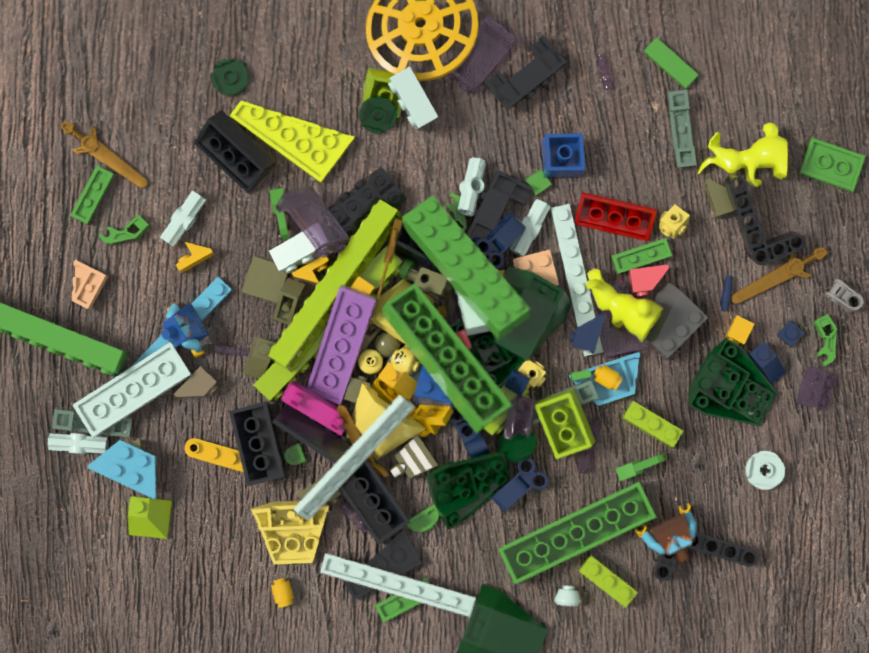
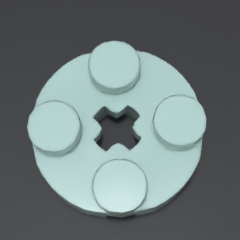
(771, 479)

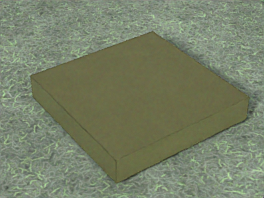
(264, 280)

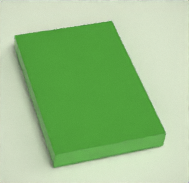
(832, 165)

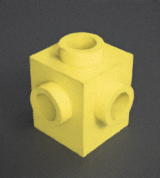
(673, 222)
(537, 369)

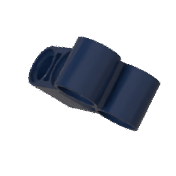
(500, 238)
(474, 443)
(518, 487)

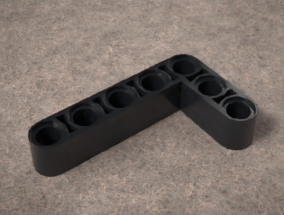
(754, 226)
(700, 546)

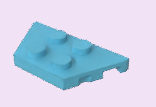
(628, 369)
(129, 467)

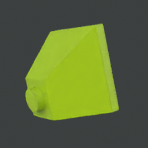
(377, 85)
(149, 517)

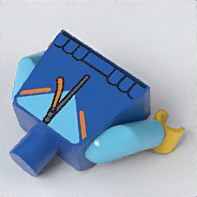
(184, 328)

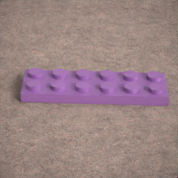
(341, 344)

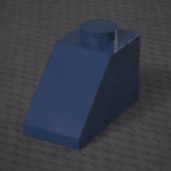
(587, 335)
(767, 362)

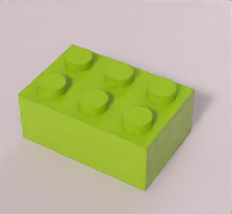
(565, 423)

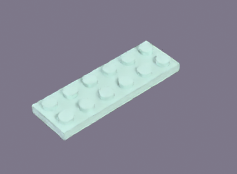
(132, 390)

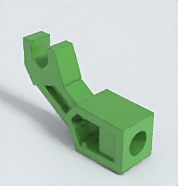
(275, 196)
(459, 218)
(124, 235)
(829, 341)
(636, 467)

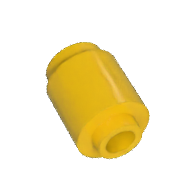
(607, 377)
(282, 592)

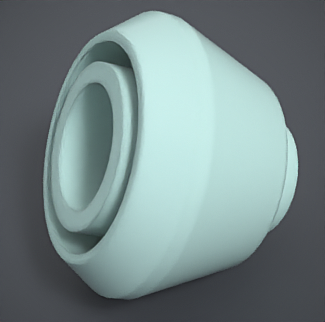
(567, 596)

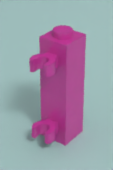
(313, 406)

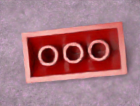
(615, 216)

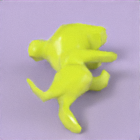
(764, 153)
(634, 313)

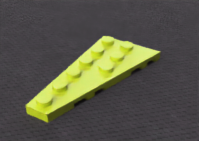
(301, 142)

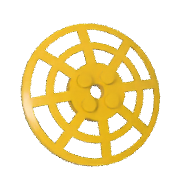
(422, 36)

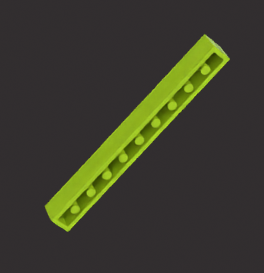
(349, 265)
(277, 377)

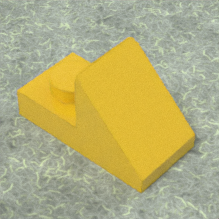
(198, 255)
(306, 272)
(400, 382)
(432, 416)

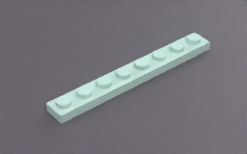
(574, 268)
(354, 457)
(397, 584)

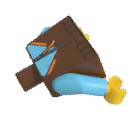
(671, 535)

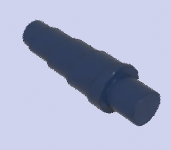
(726, 293)

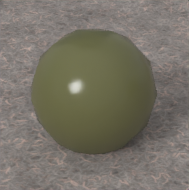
(386, 344)

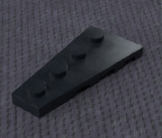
(395, 557)

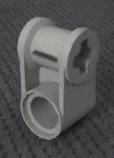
(843, 296)

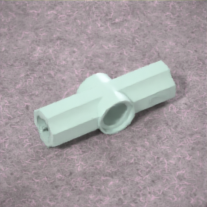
(471, 186)
(183, 218)
(533, 225)
(77, 443)

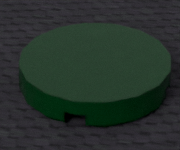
(230, 77)
(377, 114)
(518, 448)

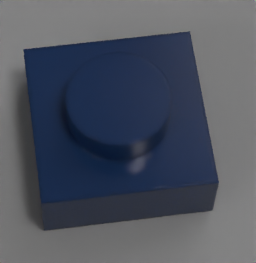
(790, 334)
(517, 382)

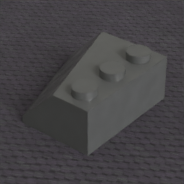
(677, 321)

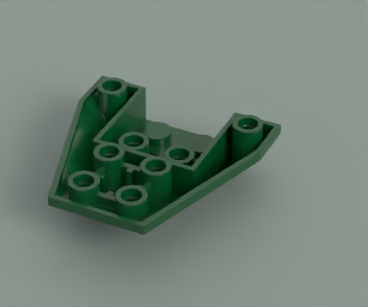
(547, 311)
(493, 359)
(731, 386)
(466, 485)
(500, 626)

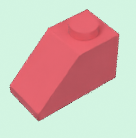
(645, 279)

